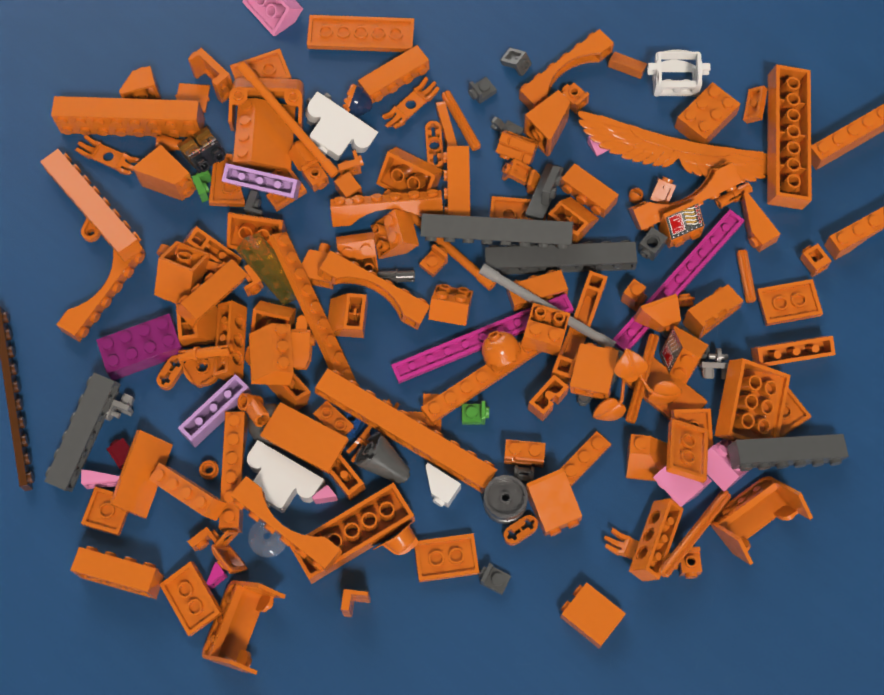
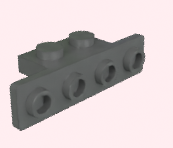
(544, 192)

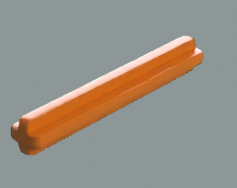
(461, 120)

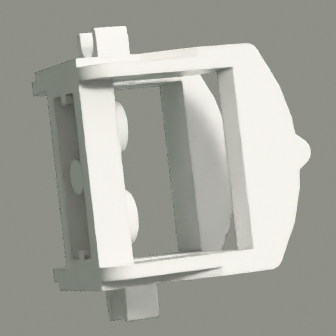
(675, 64)

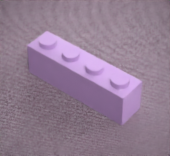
(261, 181)
(213, 411)

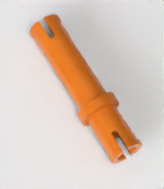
(199, 354)

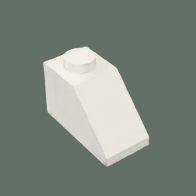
(442, 486)

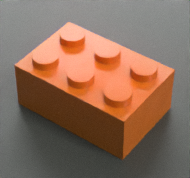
(707, 115)

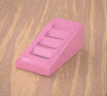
(93, 479)

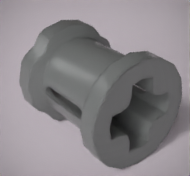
(527, 478)

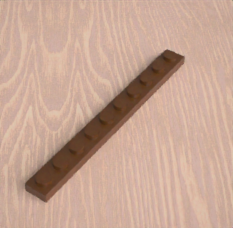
(14, 404)

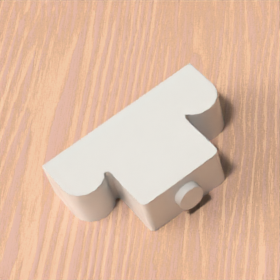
(337, 128)
(282, 477)

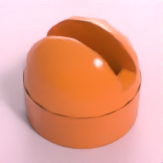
(634, 197)

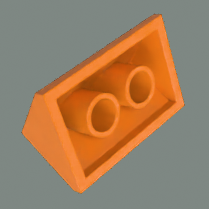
(244, 225)

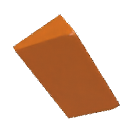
(627, 65)

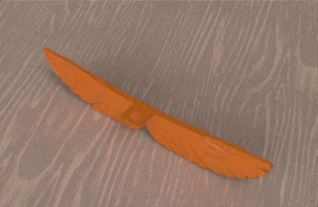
(665, 150)

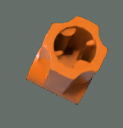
(254, 408)

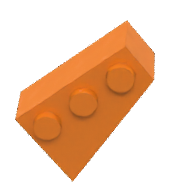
(712, 311)

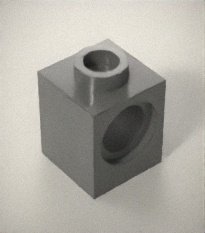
(652, 237)

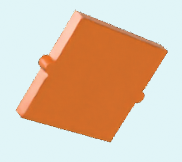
(195, 93)

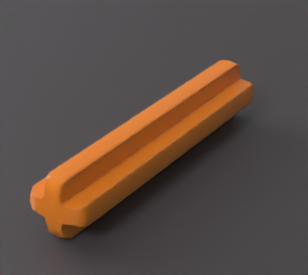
(746, 276)

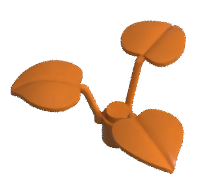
(630, 368)

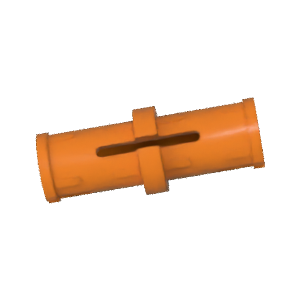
(733, 196)

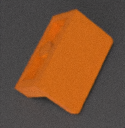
(350, 597)

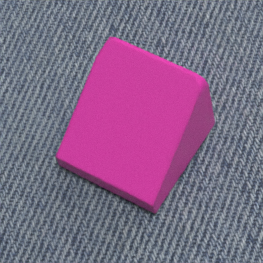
(216, 576)

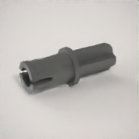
(398, 276)

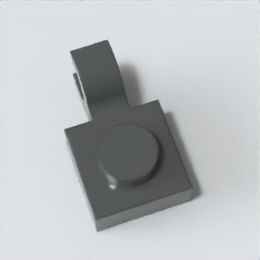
(498, 125)

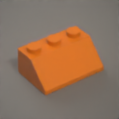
(406, 173)
(271, 355)

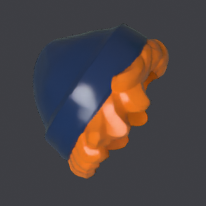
(357, 101)

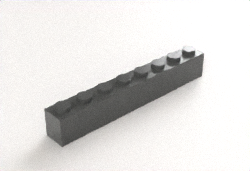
(497, 229)
(577, 258)

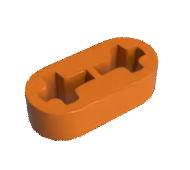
(167, 371)
(518, 525)

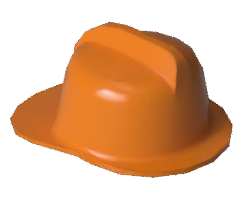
(402, 542)

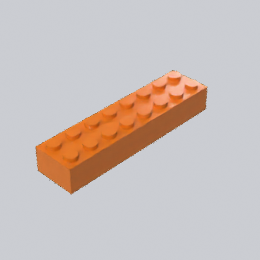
(127, 116)
(789, 137)

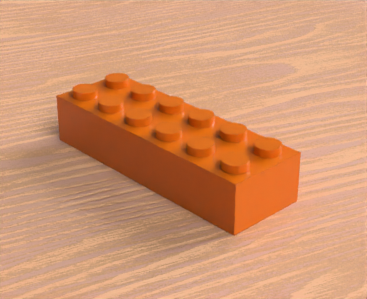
(361, 528)

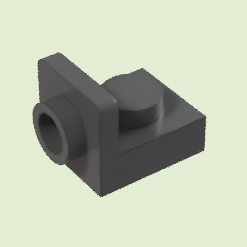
(516, 59)
(481, 90)
(253, 205)
(494, 579)

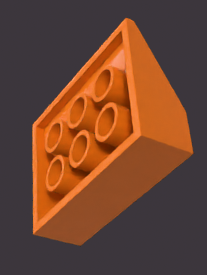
(262, 137)
(752, 401)

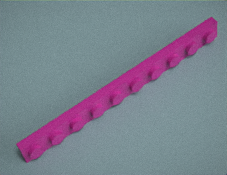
(684, 274)
(467, 344)

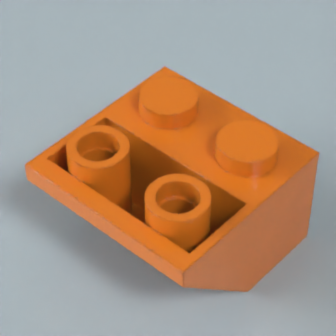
(572, 211)
(394, 234)
(359, 249)
(450, 304)
(348, 315)
(545, 329)
(201, 333)

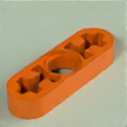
(437, 139)

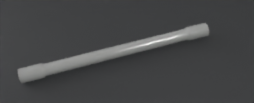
(495, 276)

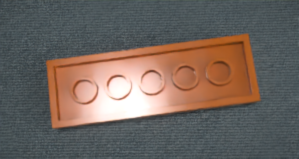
(360, 33)

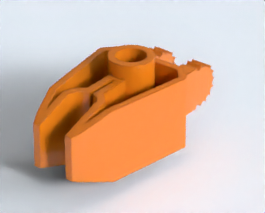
(302, 344)

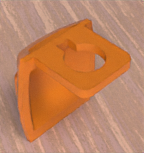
(225, 554)

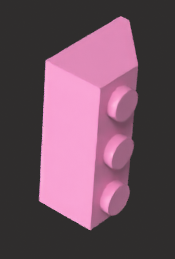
(275, 14)

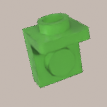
(200, 180)
(474, 414)

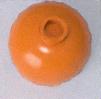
(500, 348)

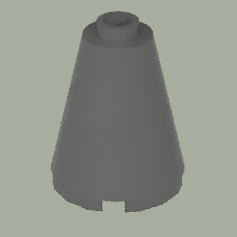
(382, 459)

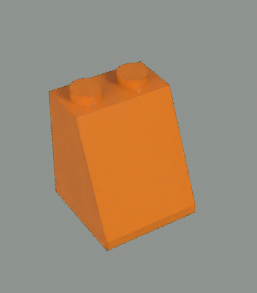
(547, 121)
(164, 174)
(179, 271)
(553, 503)

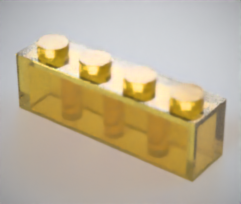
(265, 264)

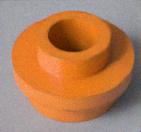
(685, 300)
(208, 464)

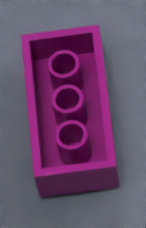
(139, 347)

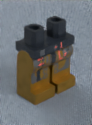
(205, 154)

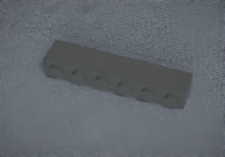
(82, 432)
(787, 451)

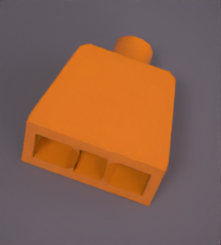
(312, 263)

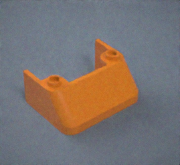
(290, 89)
(754, 510)
(233, 628)

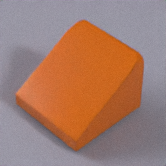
(533, 181)

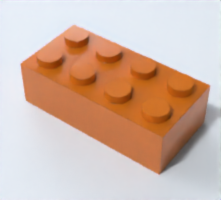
(117, 572)

